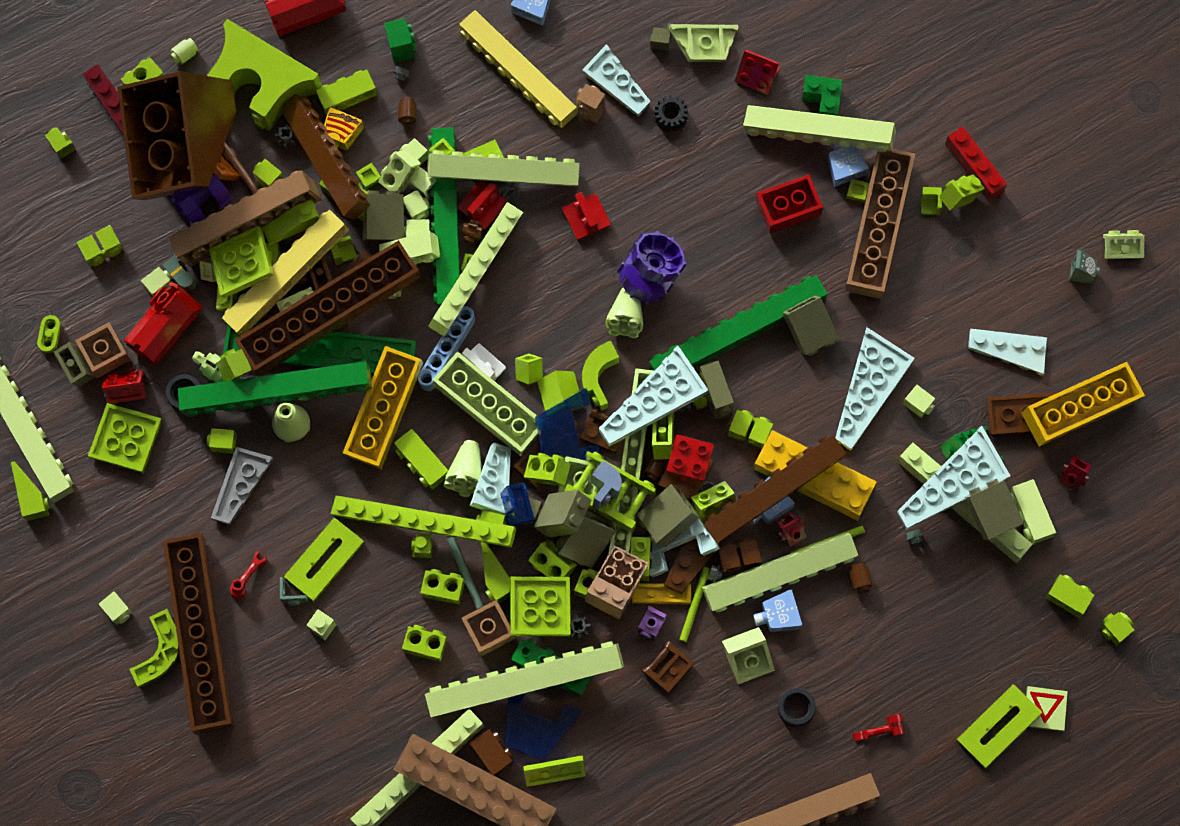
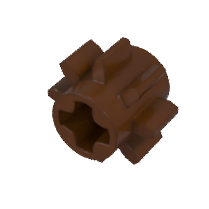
(472, 231)

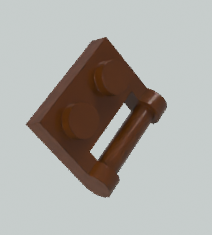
(591, 431)
(673, 671)

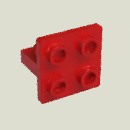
(757, 72)
(483, 204)
(586, 215)
(124, 386)
(690, 458)

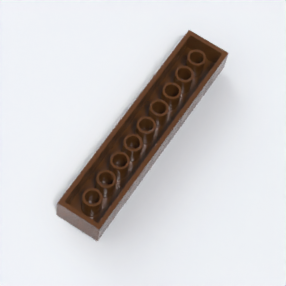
(328, 308)
(198, 634)

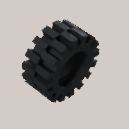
(667, 103)

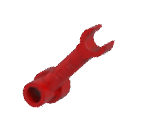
(239, 593)
(894, 725)

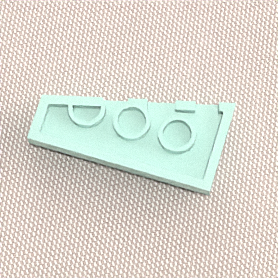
(1011, 348)

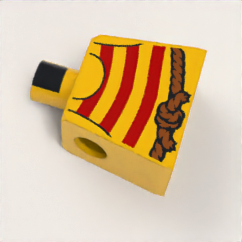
(342, 128)

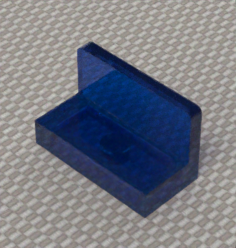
(517, 504)

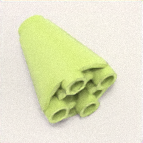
(625, 316)
(290, 422)
(465, 469)

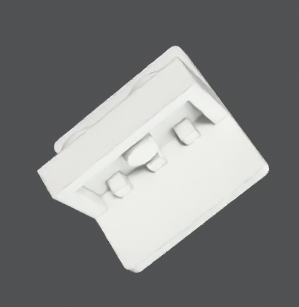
(484, 361)

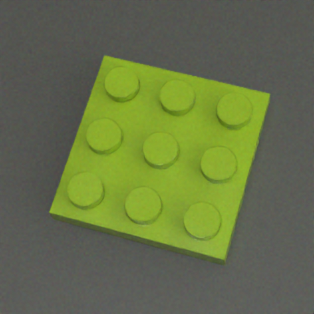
(241, 262)
(125, 438)
(540, 606)

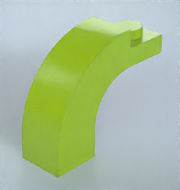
(596, 363)

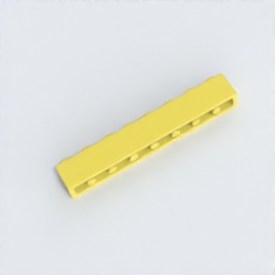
(517, 69)
(287, 272)

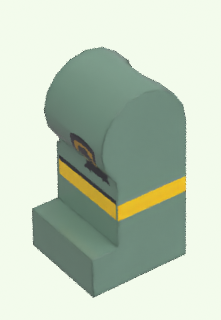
(179, 275)

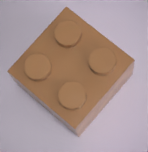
(103, 350)
(488, 628)

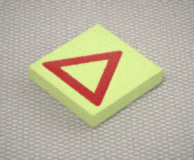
(1052, 705)

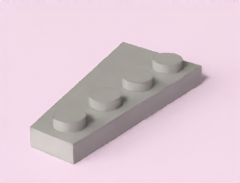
(241, 479)

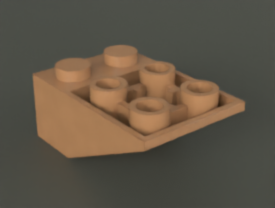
(616, 582)

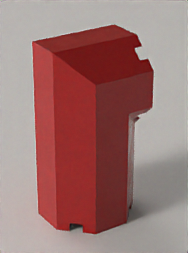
(296, 14)
(163, 323)

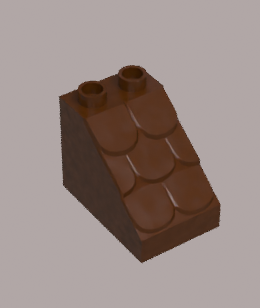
(175, 131)

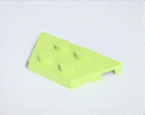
(704, 42)

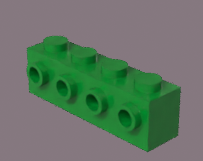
(529, 651)

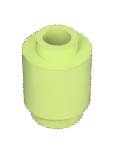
(184, 51)

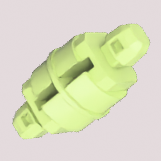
(208, 371)

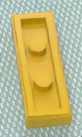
(660, 595)

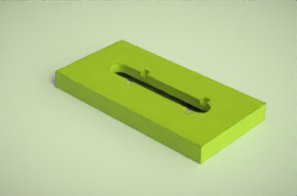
(315, 586)
(1003, 739)

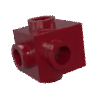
(1075, 473)
(790, 528)

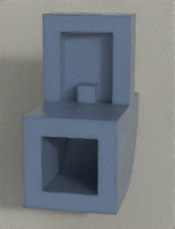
(609, 483)

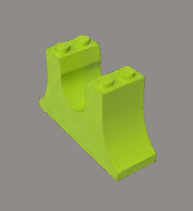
(254, 61)

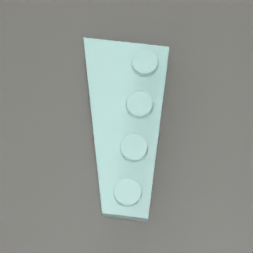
(616, 81)
(493, 480)

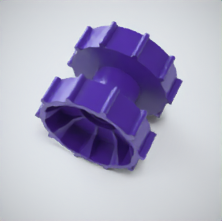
(190, 201)
(651, 267)

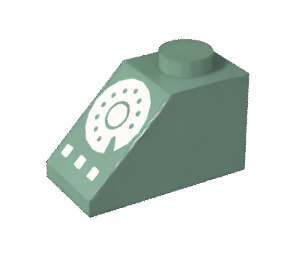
(1084, 268)

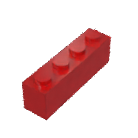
(976, 163)

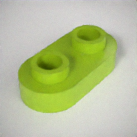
(49, 335)

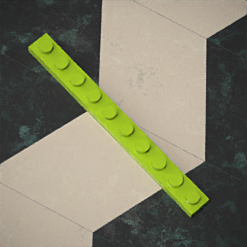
(424, 521)

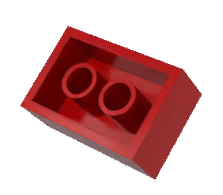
(789, 204)

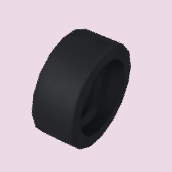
(176, 381)
(801, 693)

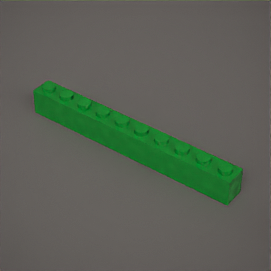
(445, 225)
(744, 325)
(275, 388)

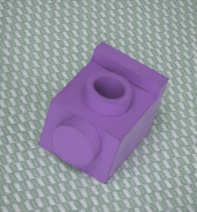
(652, 631)

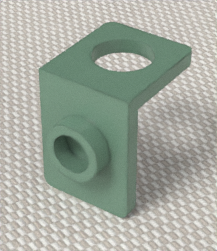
(291, 600)

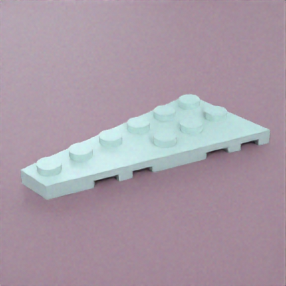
(874, 379)
(660, 394)
(965, 470)

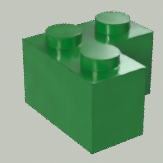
(400, 40)
(823, 91)

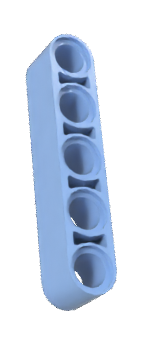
(447, 340)

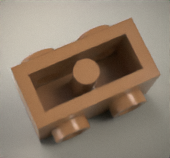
(590, 103)

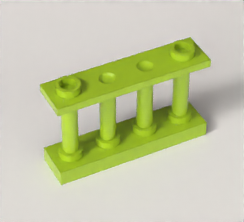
(610, 510)

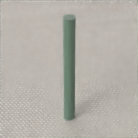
(465, 573)

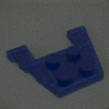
(558, 429)
(533, 733)

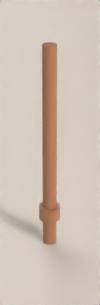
(230, 155)

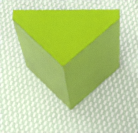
(557, 387)

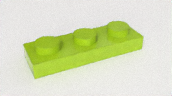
(554, 771)

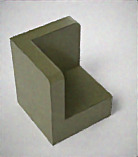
(660, 38)

